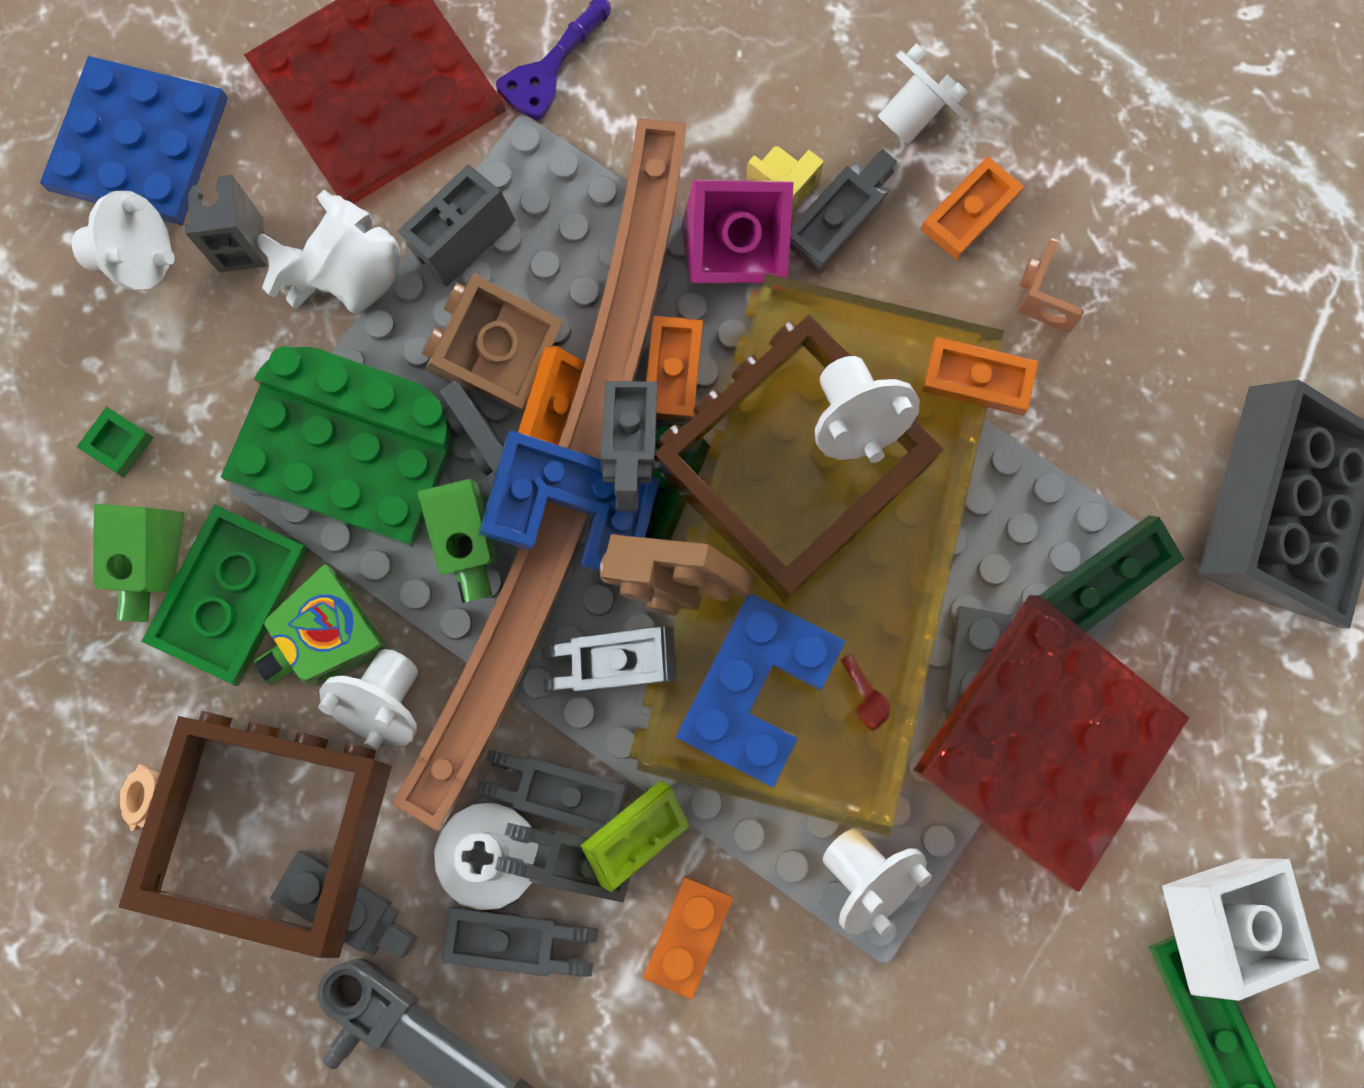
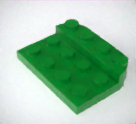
(342, 442)

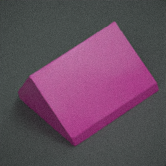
(737, 230)

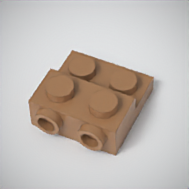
(491, 342)
(671, 573)

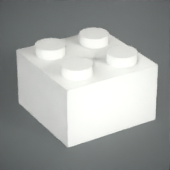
(1240, 928)

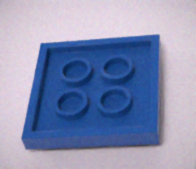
(134, 135)

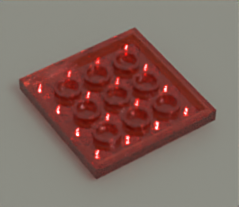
(374, 89)
(1052, 743)

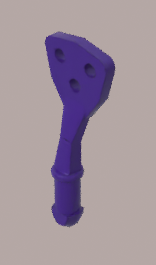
(546, 70)

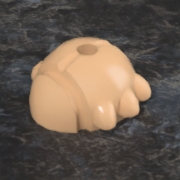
(137, 796)

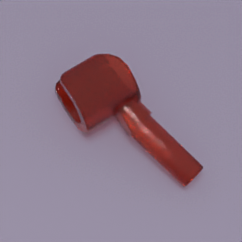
(875, 707)

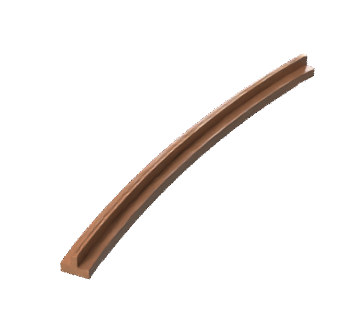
(540, 572)

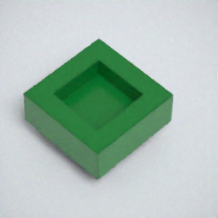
(115, 442)

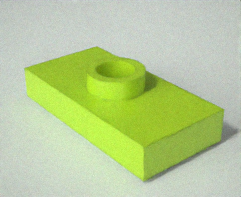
(635, 836)

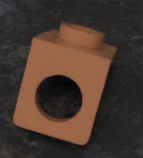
(1035, 301)

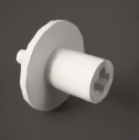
(920, 99)
(125, 241)
(862, 411)
(373, 703)
(469, 853)
(874, 882)

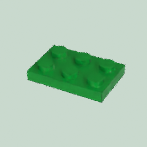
(225, 595)

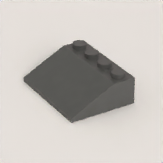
(1292, 505)

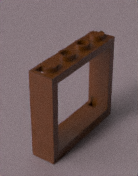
(715, 406)
(166, 811)

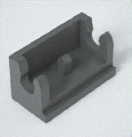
(457, 224)
(228, 228)

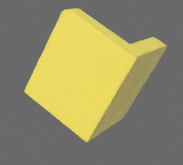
(783, 167)

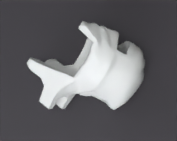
(338, 258)

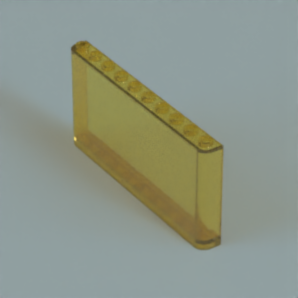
(875, 593)

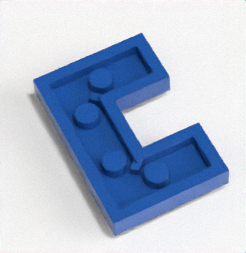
(540, 472)
(720, 715)

